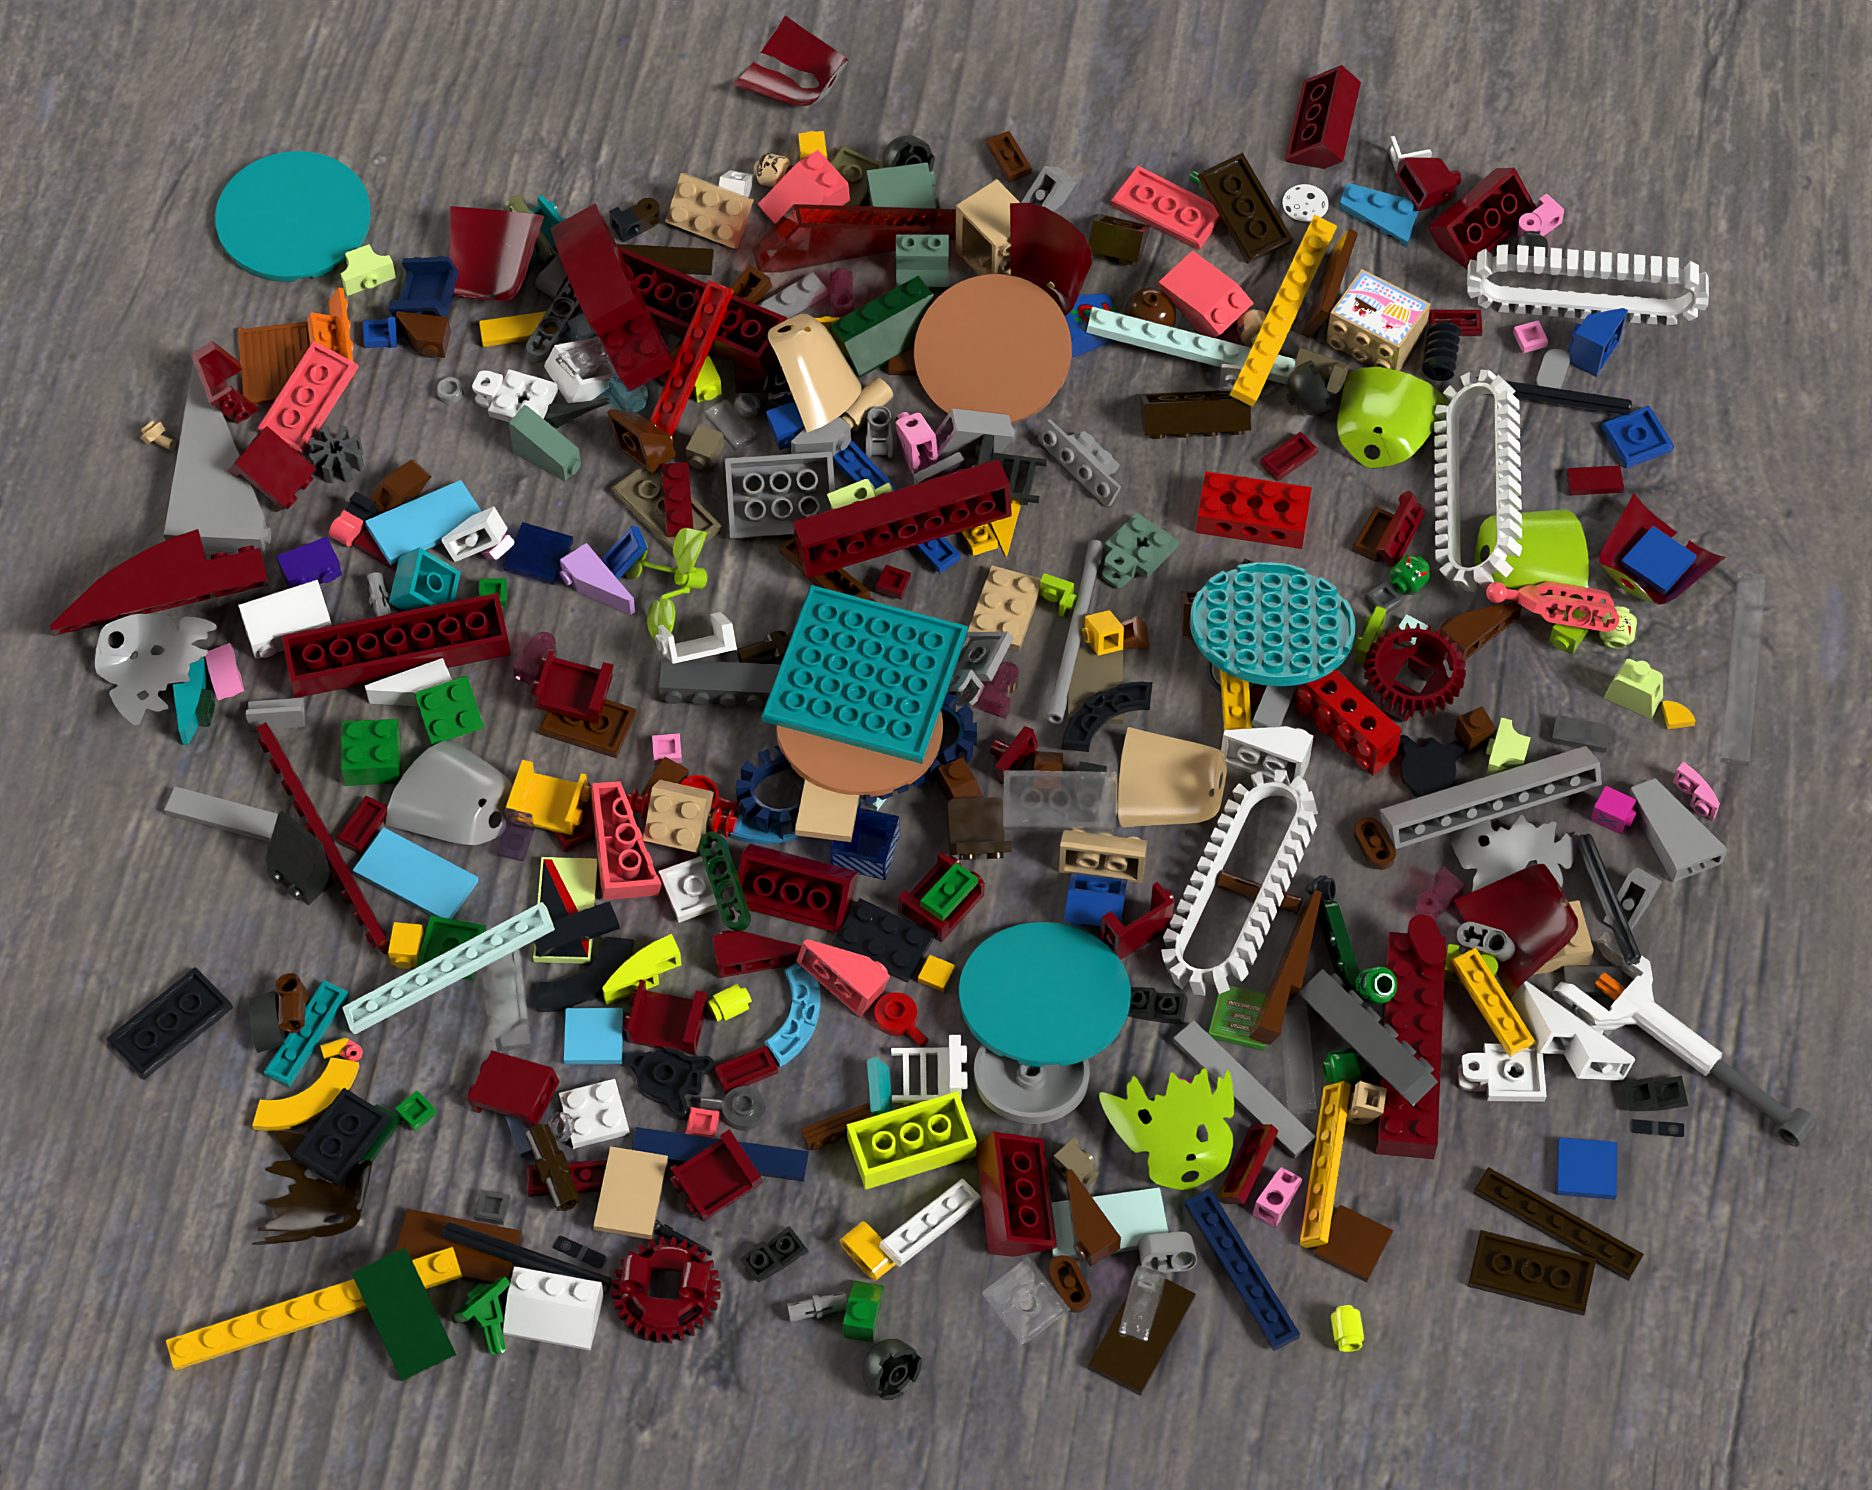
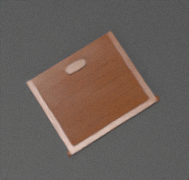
(270, 358)

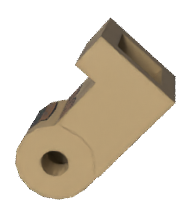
(1365, 1103)

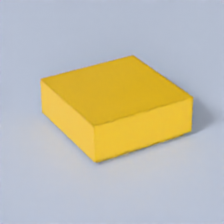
(936, 973)

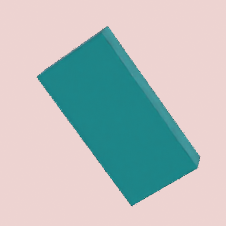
(879, 1086)

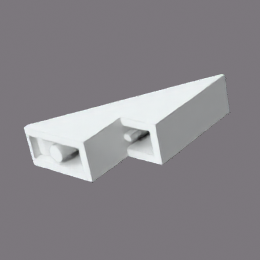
(1564, 1033)

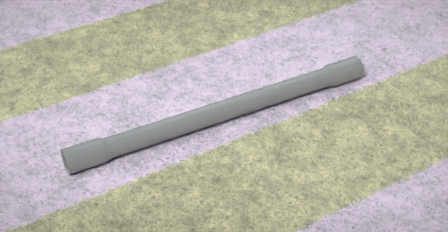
(1059, 698)

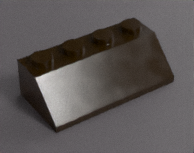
(1193, 413)

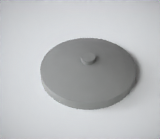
(1029, 1092)

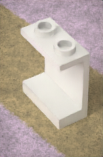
(720, 642)

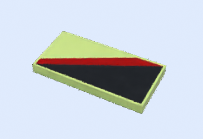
(565, 889)

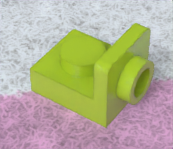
(1058, 590)

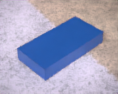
(625, 552)

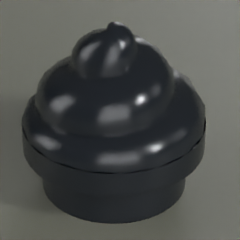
(1324, 885)

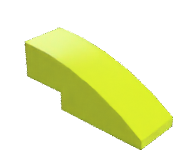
(644, 965)

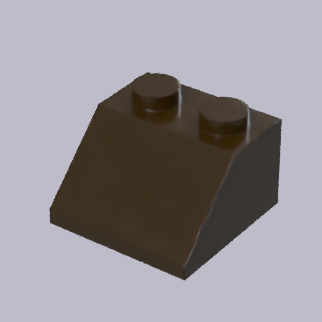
(1118, 239)

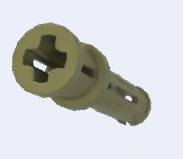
(542, 245)

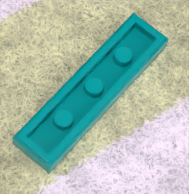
(300, 1045)

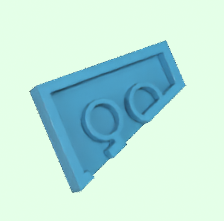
(1386, 211)

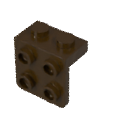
(976, 828)

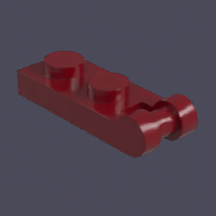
(1401, 529)

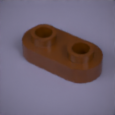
(1376, 844)
(1070, 1285)

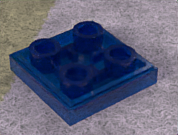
(537, 553)

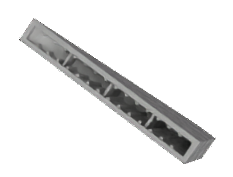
(203, 490)

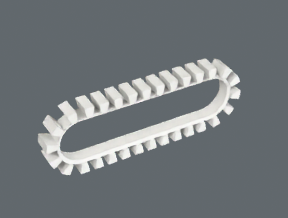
(1488, 292)
(1449, 480)
(1269, 894)

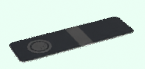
(1657, 1128)
(579, 1252)

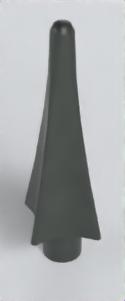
(565, 412)

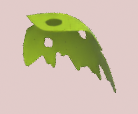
(1175, 1125)

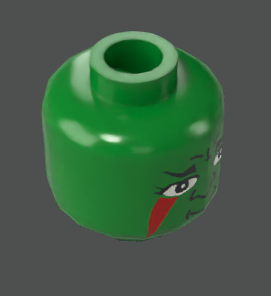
(1409, 574)

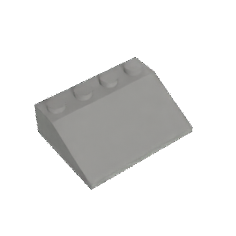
(796, 491)

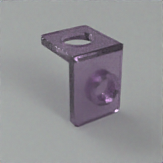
(516, 835)

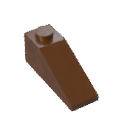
(1479, 626)
(958, 781)
(1091, 1229)

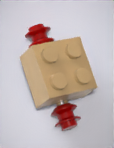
(679, 815)

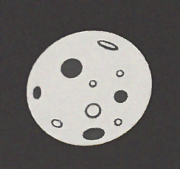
(1304, 201)

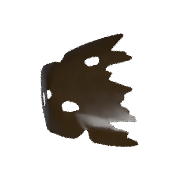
(313, 1199)

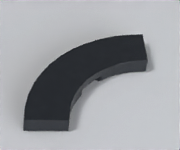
(1102, 708)
(588, 983)

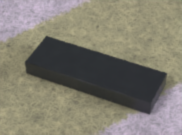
(578, 928)

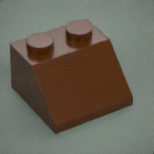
(641, 439)

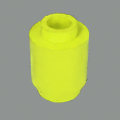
(729, 1003)
(1347, 1328)

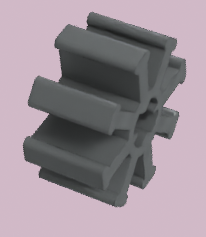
(336, 454)

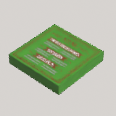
(1235, 1017)

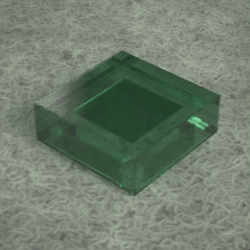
(205, 708)

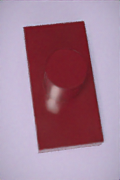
(1016, 754)

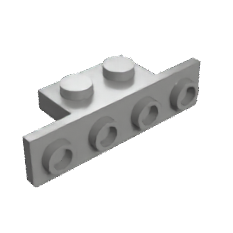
(1083, 459)

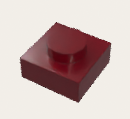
(893, 582)

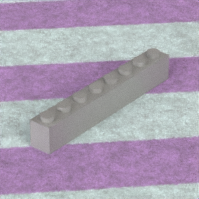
(1491, 797)

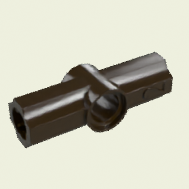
(768, 651)
(552, 1167)

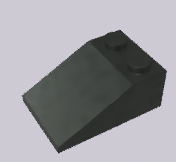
(297, 860)

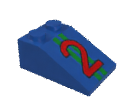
(1078, 322)

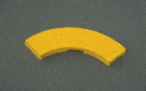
(309, 1104)

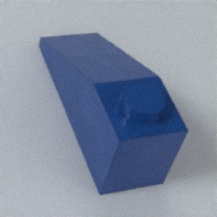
(785, 424)

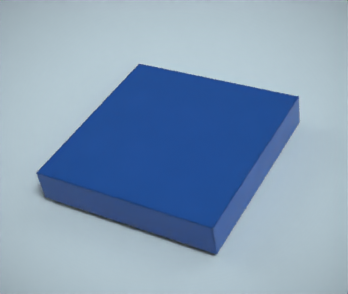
(1637, 437)
(1658, 560)
(1587, 1168)

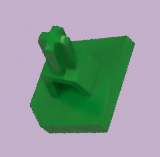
(486, 1313)

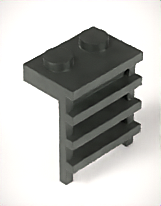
(986, 453)

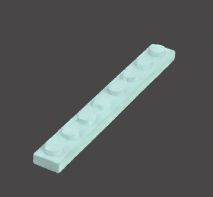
(1178, 342)
(448, 968)

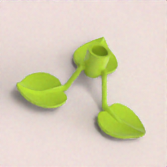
(686, 551)

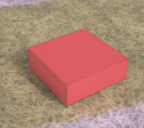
(702, 1122)

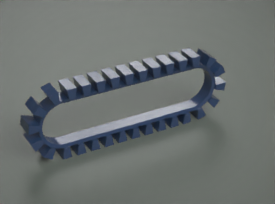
(752, 776)

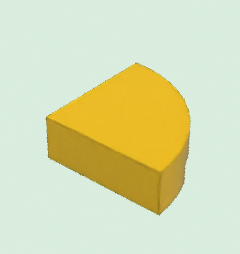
(1677, 715)

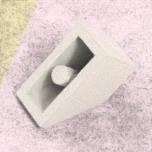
(737, 182)
(475, 534)

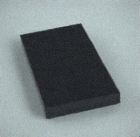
(169, 1023)

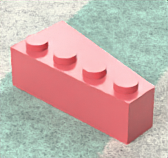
(622, 855)

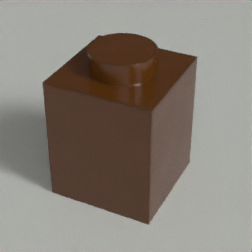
(1475, 729)

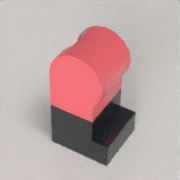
(352, 520)

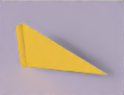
(1005, 527)

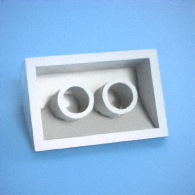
(283, 614)
(552, 1308)

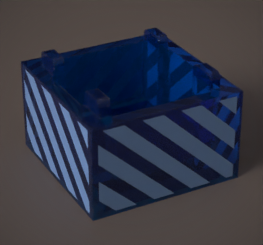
(871, 844)

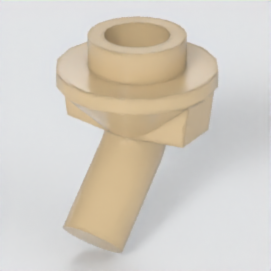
(153, 433)

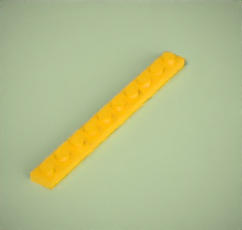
(1283, 311)
(294, 1315)

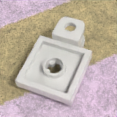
(504, 393)
(1491, 1069)

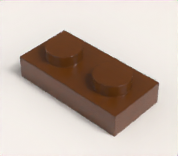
(1008, 156)

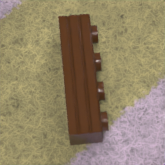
(833, 1128)

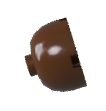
(1153, 306)

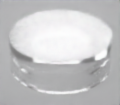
(561, 1125)

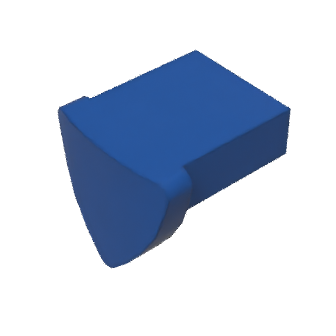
(380, 333)

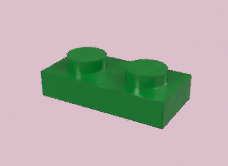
(949, 891)

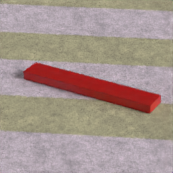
(691, 356)

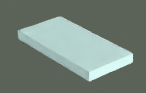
(1130, 1213)

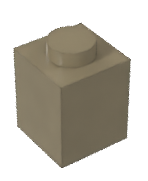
(704, 448)

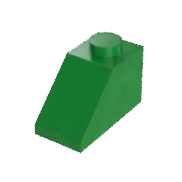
(863, 1311)

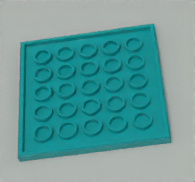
(865, 674)

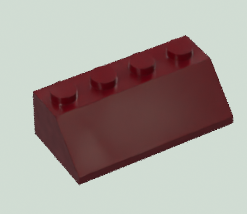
(1323, 119)
(1483, 216)
(796, 887)
(1015, 1194)

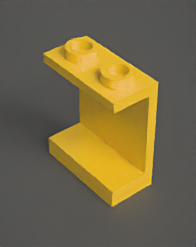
(550, 800)

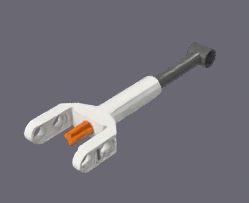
(1638, 1007)

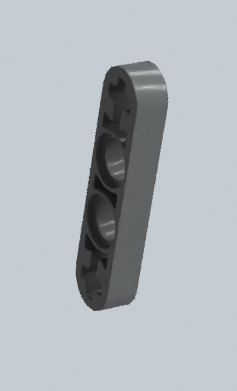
(552, 318)

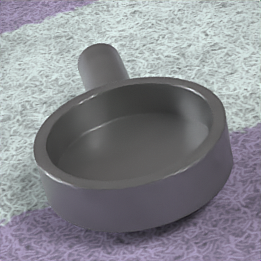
(741, 1108)

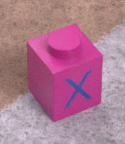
(1614, 810)

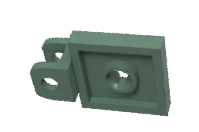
(1127, 558)

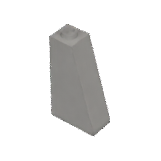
(1674, 832)

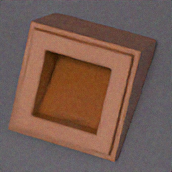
(1135, 634)

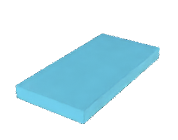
(421, 521)
(415, 875)

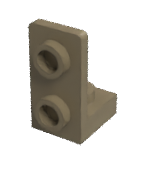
(1331, 370)

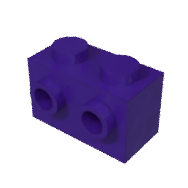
(309, 564)

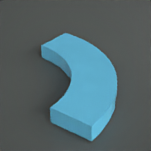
(802, 1018)

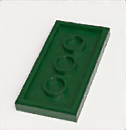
(403, 1314)

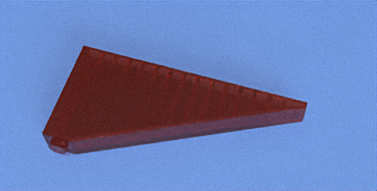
(835, 233)

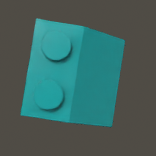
(423, 581)

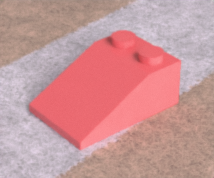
(808, 182)
(1204, 295)
(847, 975)

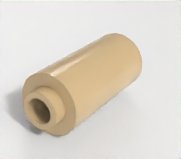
(874, 394)

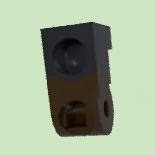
(635, 219)

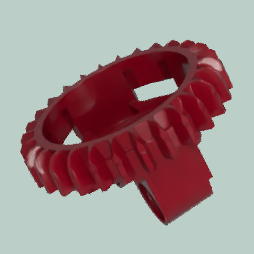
(1425, 660)
(662, 1315)

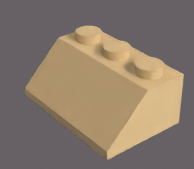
(1102, 855)

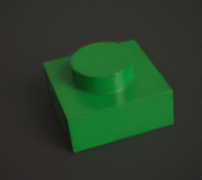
(494, 585)
(416, 1111)

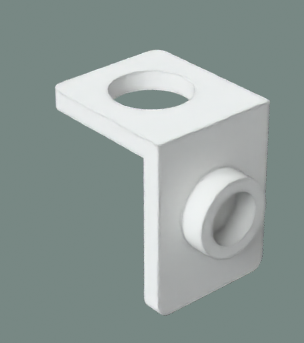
(1396, 156)
(1229, 375)

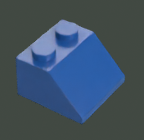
(1596, 339)
(1093, 897)

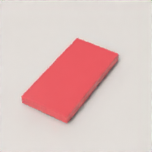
(1167, 207)
(309, 396)

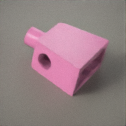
(914, 431)

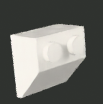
(583, 387)

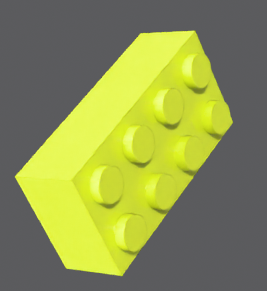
(911, 1140)

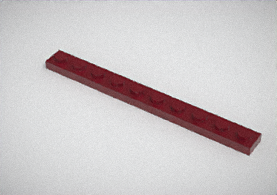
(317, 828)

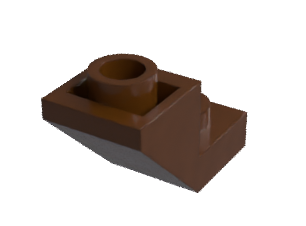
(402, 483)

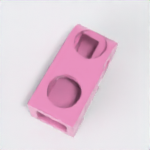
(1543, 219)
(1277, 1197)

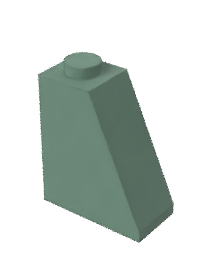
(543, 444)

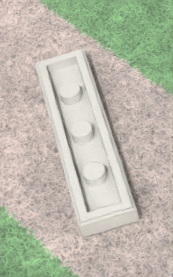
(930, 1222)

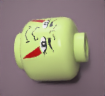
(1623, 633)

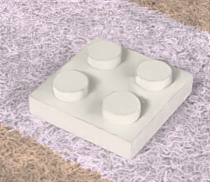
(690, 889)
(595, 1113)

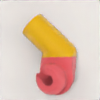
(343, 1048)

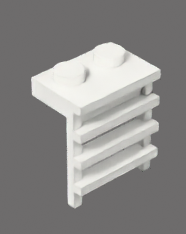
(949, 1070)

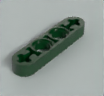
(721, 883)
(1338, 943)

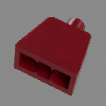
(1427, 181)

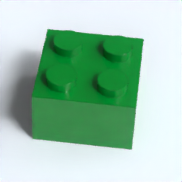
(371, 752)

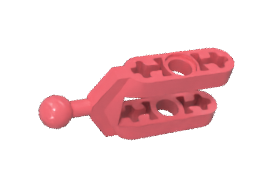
(1533, 600)

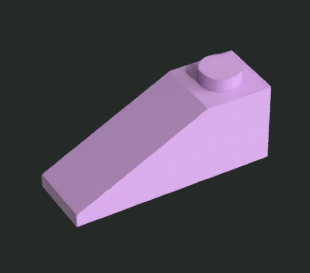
(594, 579)

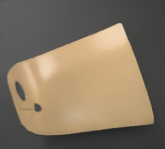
(814, 370)
(1168, 780)

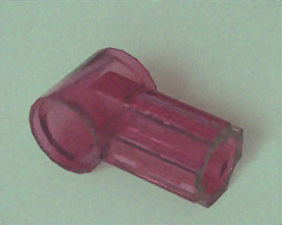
(841, 292)

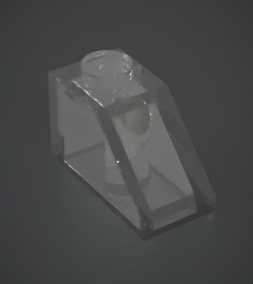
(1142, 1302)

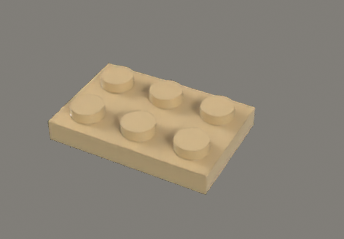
(709, 210)
(1006, 604)

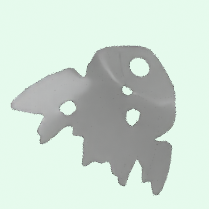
(148, 671)
(1512, 850)

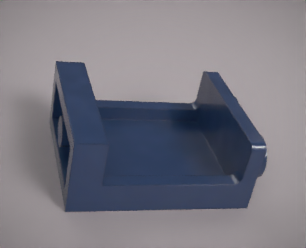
(427, 286)

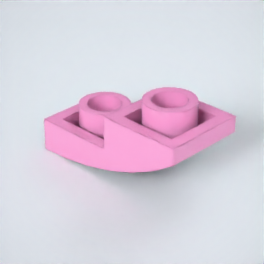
(224, 672)
(1703, 798)

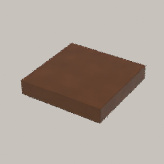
(1354, 1243)

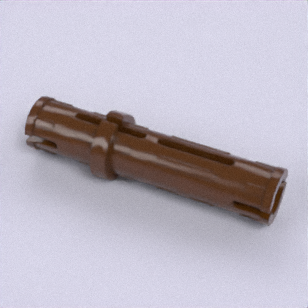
(1251, 890)

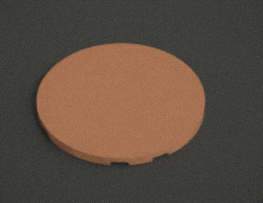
(993, 347)
(851, 768)

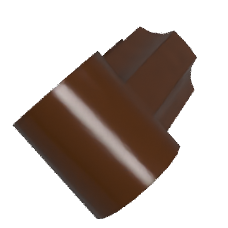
(292, 1002)

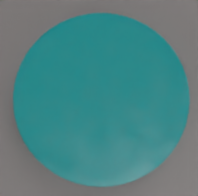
(292, 215)
(1272, 624)
(1044, 994)

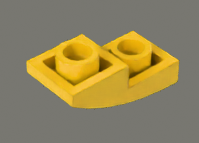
(980, 539)

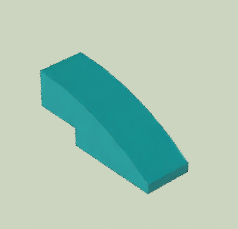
(187, 699)

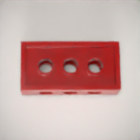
(1253, 510)
(1350, 720)

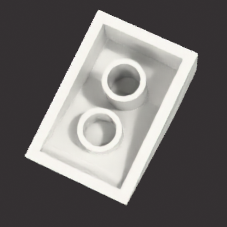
(1268, 750)

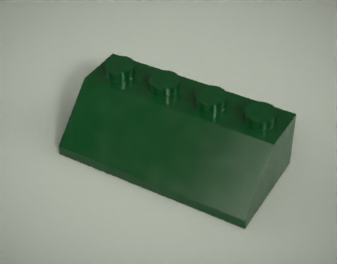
(882, 326)

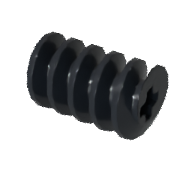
(1441, 351)

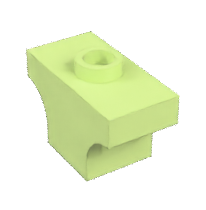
(366, 270)
(1507, 749)

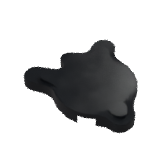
(1430, 766)
(669, 1076)

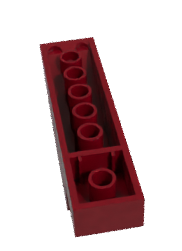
(611, 298)
(163, 579)

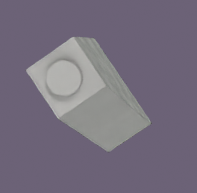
(965, 429)

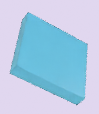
(593, 1036)

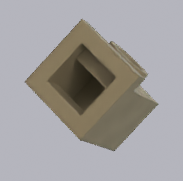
(1079, 1161)

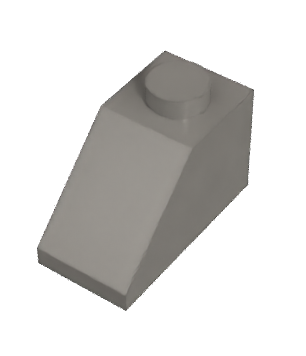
(1050, 188)
(828, 438)
(1636, 895)

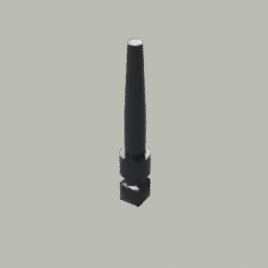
(668, 1231)

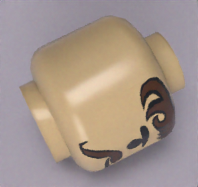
(771, 169)

